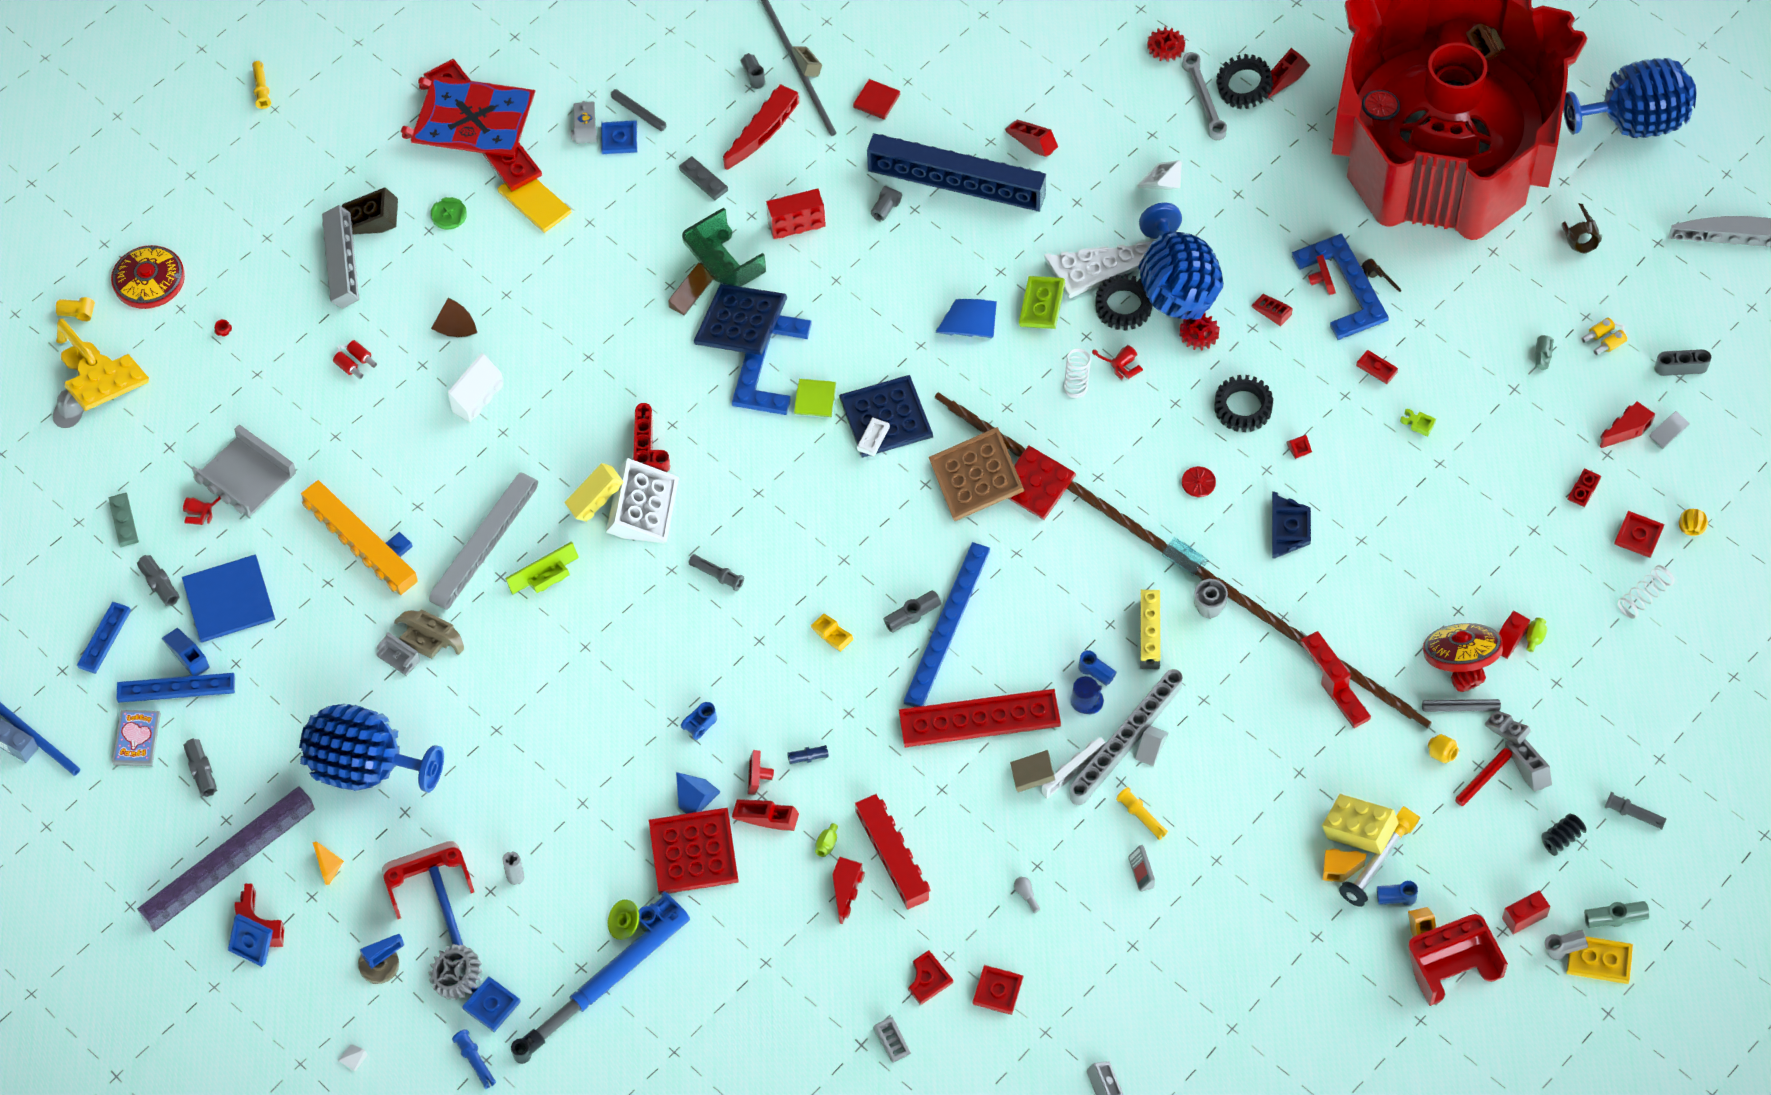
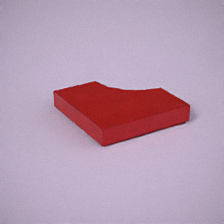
(929, 979)

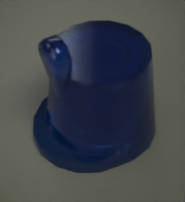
(1086, 696)

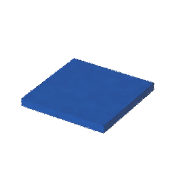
(228, 598)

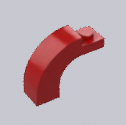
(247, 908)

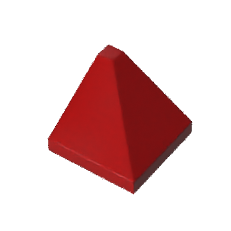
(1299, 446)

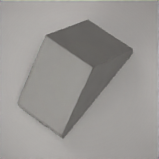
(1151, 745)

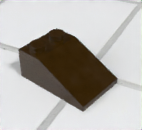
(373, 212)

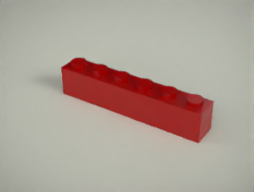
(892, 851)

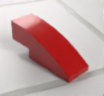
(766, 814)

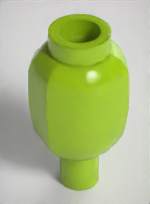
(1536, 633)
(826, 841)

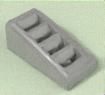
(885, 1043)

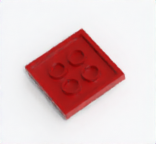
(1042, 481)

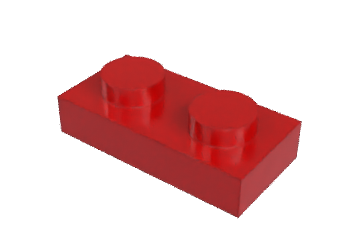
(1377, 367)

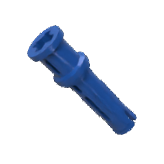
(469, 1051)

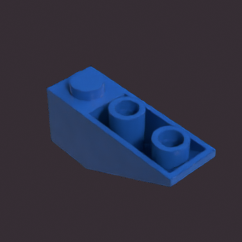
(186, 652)

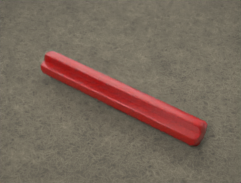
(1483, 777)

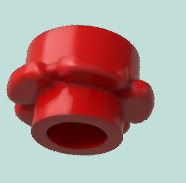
(222, 324)

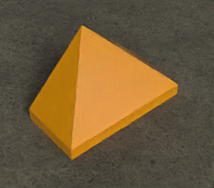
(328, 862)

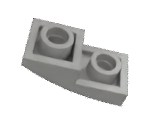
(1669, 429)
(1507, 728)

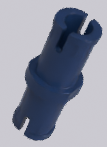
(807, 754)

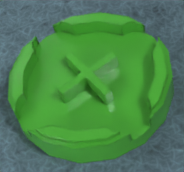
(448, 213)

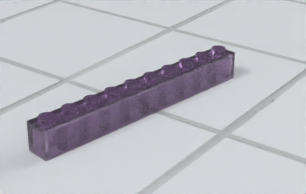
(226, 859)

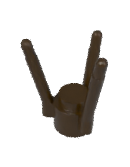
(1372, 270)

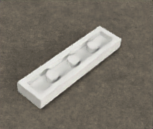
(1077, 764)

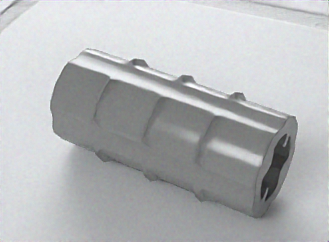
(513, 868)

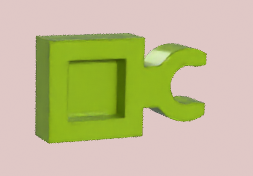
(1419, 423)

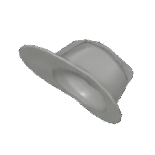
(67, 411)

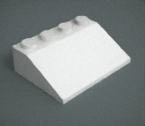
(642, 503)

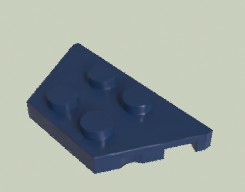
(1289, 525)

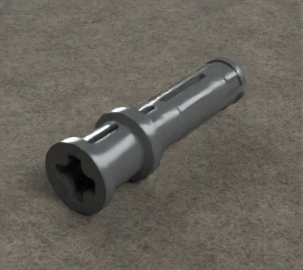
(723, 575)
(1626, 807)

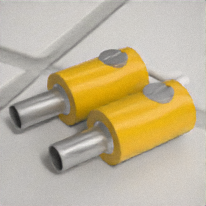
(1603, 328)

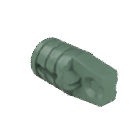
(1543, 351)

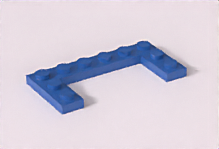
(1372, 309)
(745, 393)

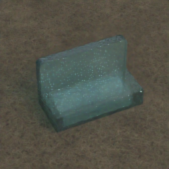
(1184, 556)

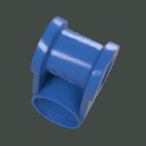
(697, 722)

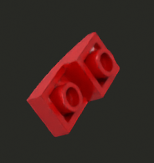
(1584, 487)

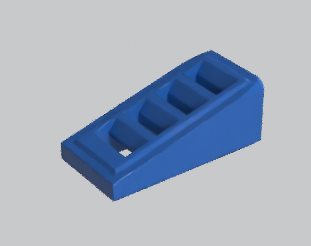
(379, 951)

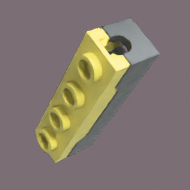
(1150, 629)

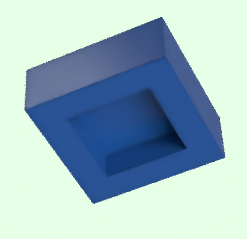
(399, 544)

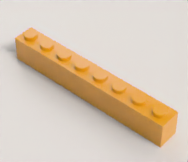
(359, 538)

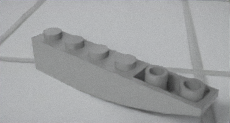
(1725, 229)

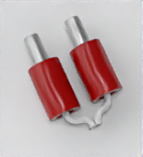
(348, 364)

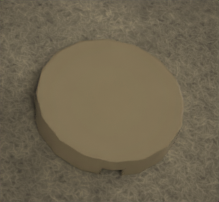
(380, 973)

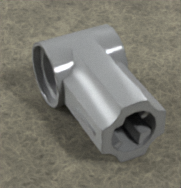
(1567, 943)

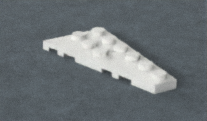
(1094, 265)

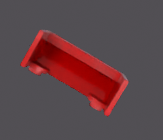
(407, 866)

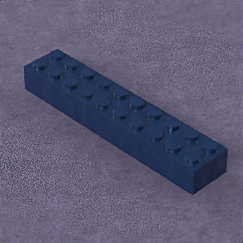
(956, 172)

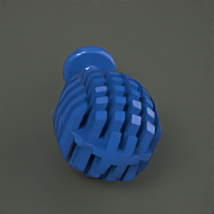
(1642, 99)
(1178, 267)
(358, 750)

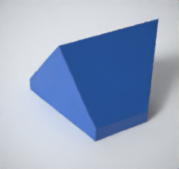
(694, 793)

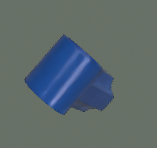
(1097, 669)
(1395, 893)

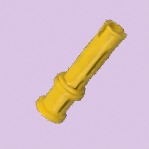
(261, 91)
(1136, 807)

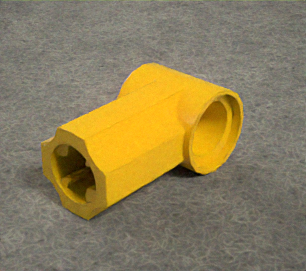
(80, 309)

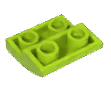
(815, 397)

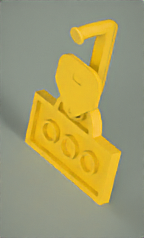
(98, 376)

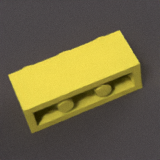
(594, 492)

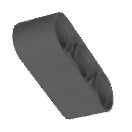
(1691, 362)

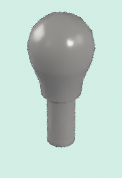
(1024, 888)

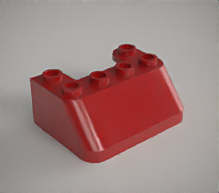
(1454, 950)

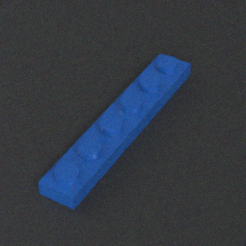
(175, 687)

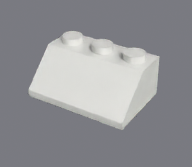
(475, 388)

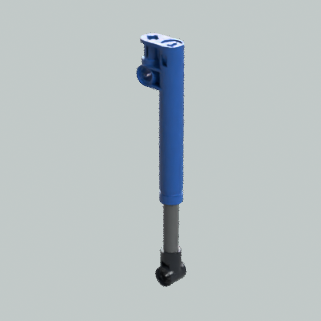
(665, 922)

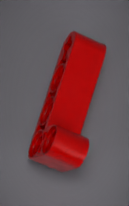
(645, 438)

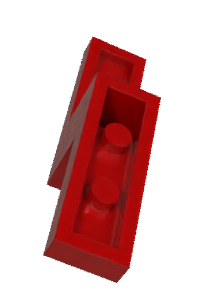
(1335, 679)

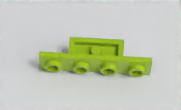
(544, 571)

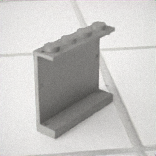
(246, 472)

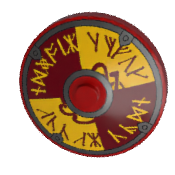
(148, 277)
(1462, 647)

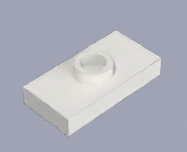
(873, 436)

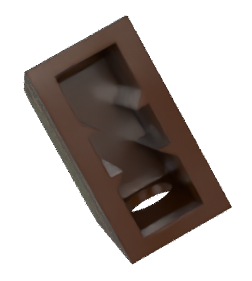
(1486, 41)

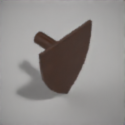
(454, 320)

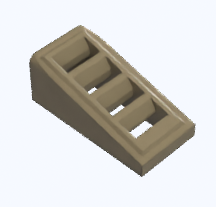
(807, 61)

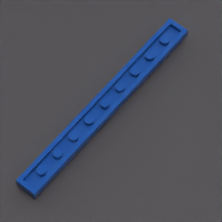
(947, 625)

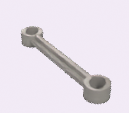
(1204, 96)

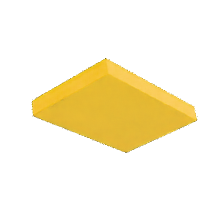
(1602, 960)

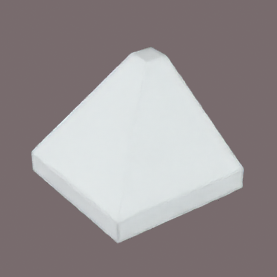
(353, 1057)

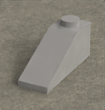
(1531, 765)

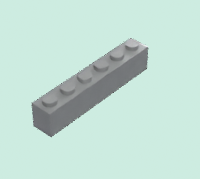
(340, 257)

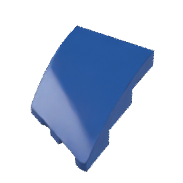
(970, 318)

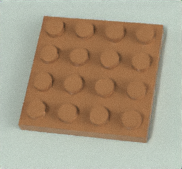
(976, 474)

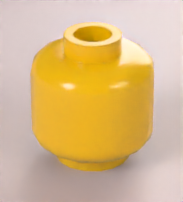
(1443, 748)

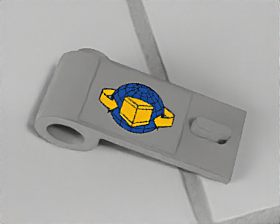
(584, 123)

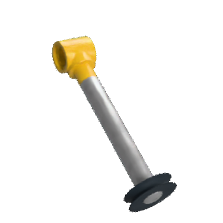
(1354, 892)

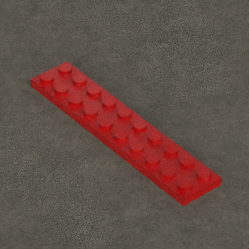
(513, 171)

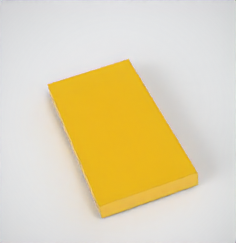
(537, 204)

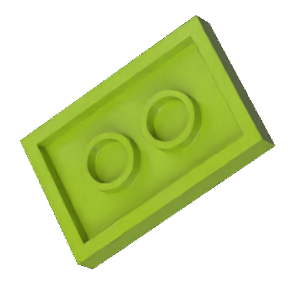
(1042, 302)

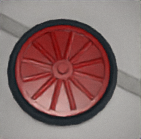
(1380, 105)

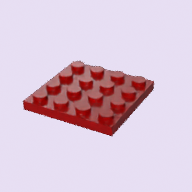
(693, 851)

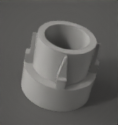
(1210, 597)

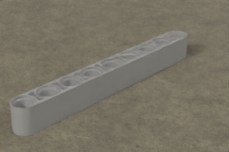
(483, 541)
(1123, 744)

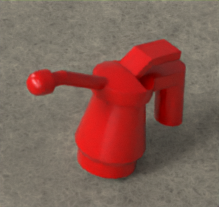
(1124, 357)
(196, 507)

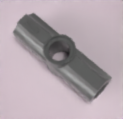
(158, 580)
(903, 617)
(200, 767)

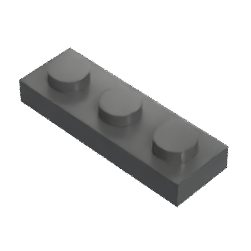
(703, 178)

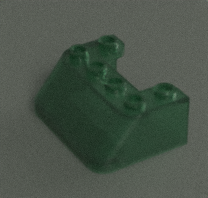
(705, 243)

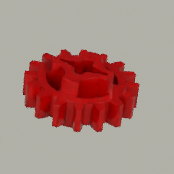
(1166, 44)
(1199, 332)

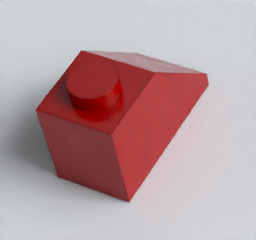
(1513, 632)

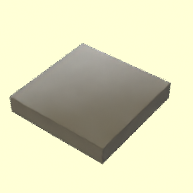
(1032, 771)

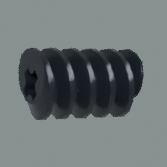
(1562, 833)

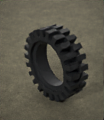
(1245, 99)
(1108, 315)
(1244, 422)

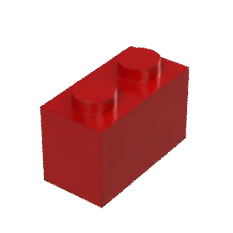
(1526, 912)

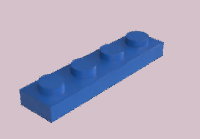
(104, 637)

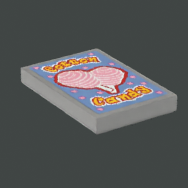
(136, 738)

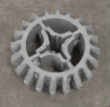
(449, 972)

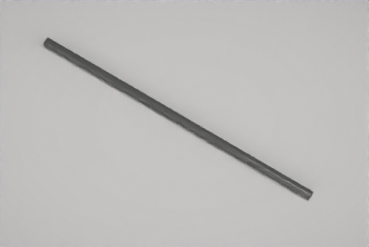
(805, 79)

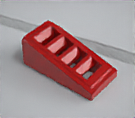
(1277, 318)

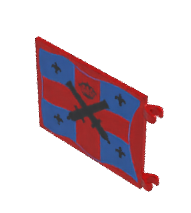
(471, 116)

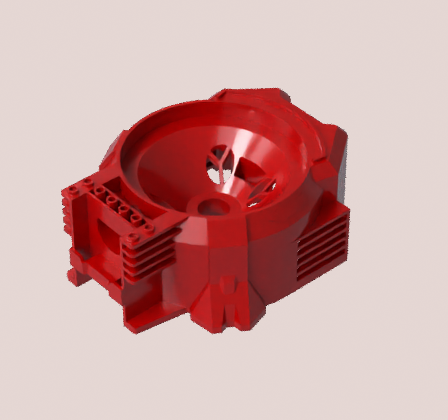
(1517, 96)

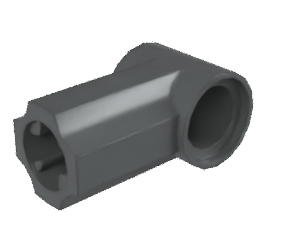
(753, 70)
(887, 200)

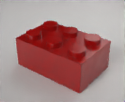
(796, 213)

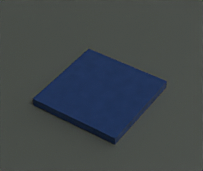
(740, 319)
(890, 402)

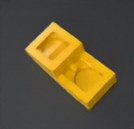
(830, 632)

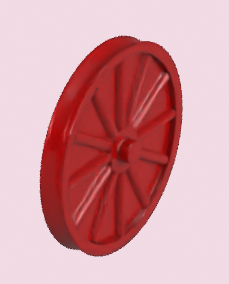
(1198, 481)

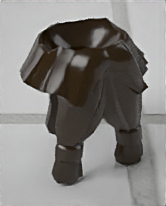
(1574, 232)

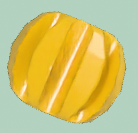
(1693, 522)

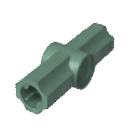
(1604, 915)

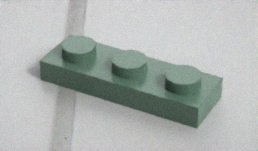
(123, 519)

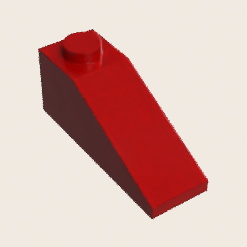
(1288, 71)
(1034, 137)

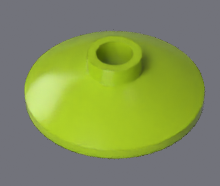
(623, 919)

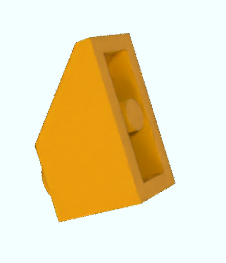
(1421, 921)

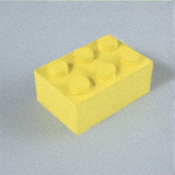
(1360, 824)

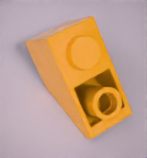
(1341, 865)

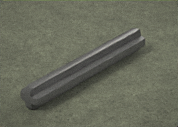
(639, 110)
(1461, 705)

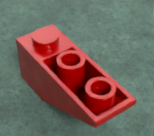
(1632, 424)
(845, 880)

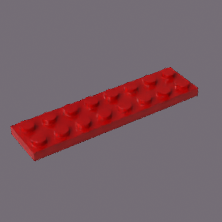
(979, 718)

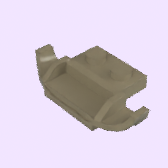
(428, 633)

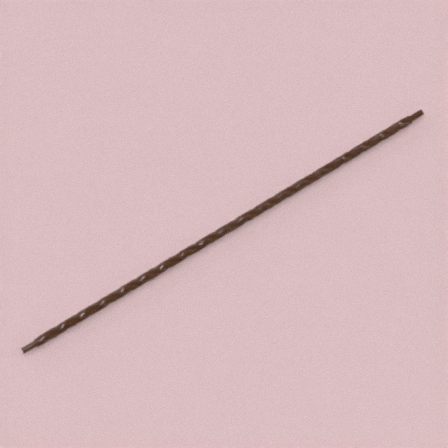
(1159, 544)

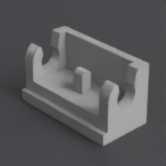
(397, 654)

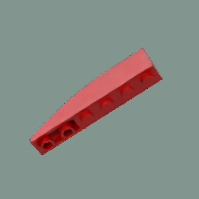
(763, 125)

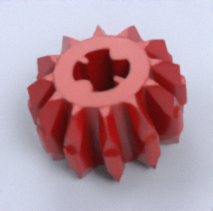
(1468, 680)

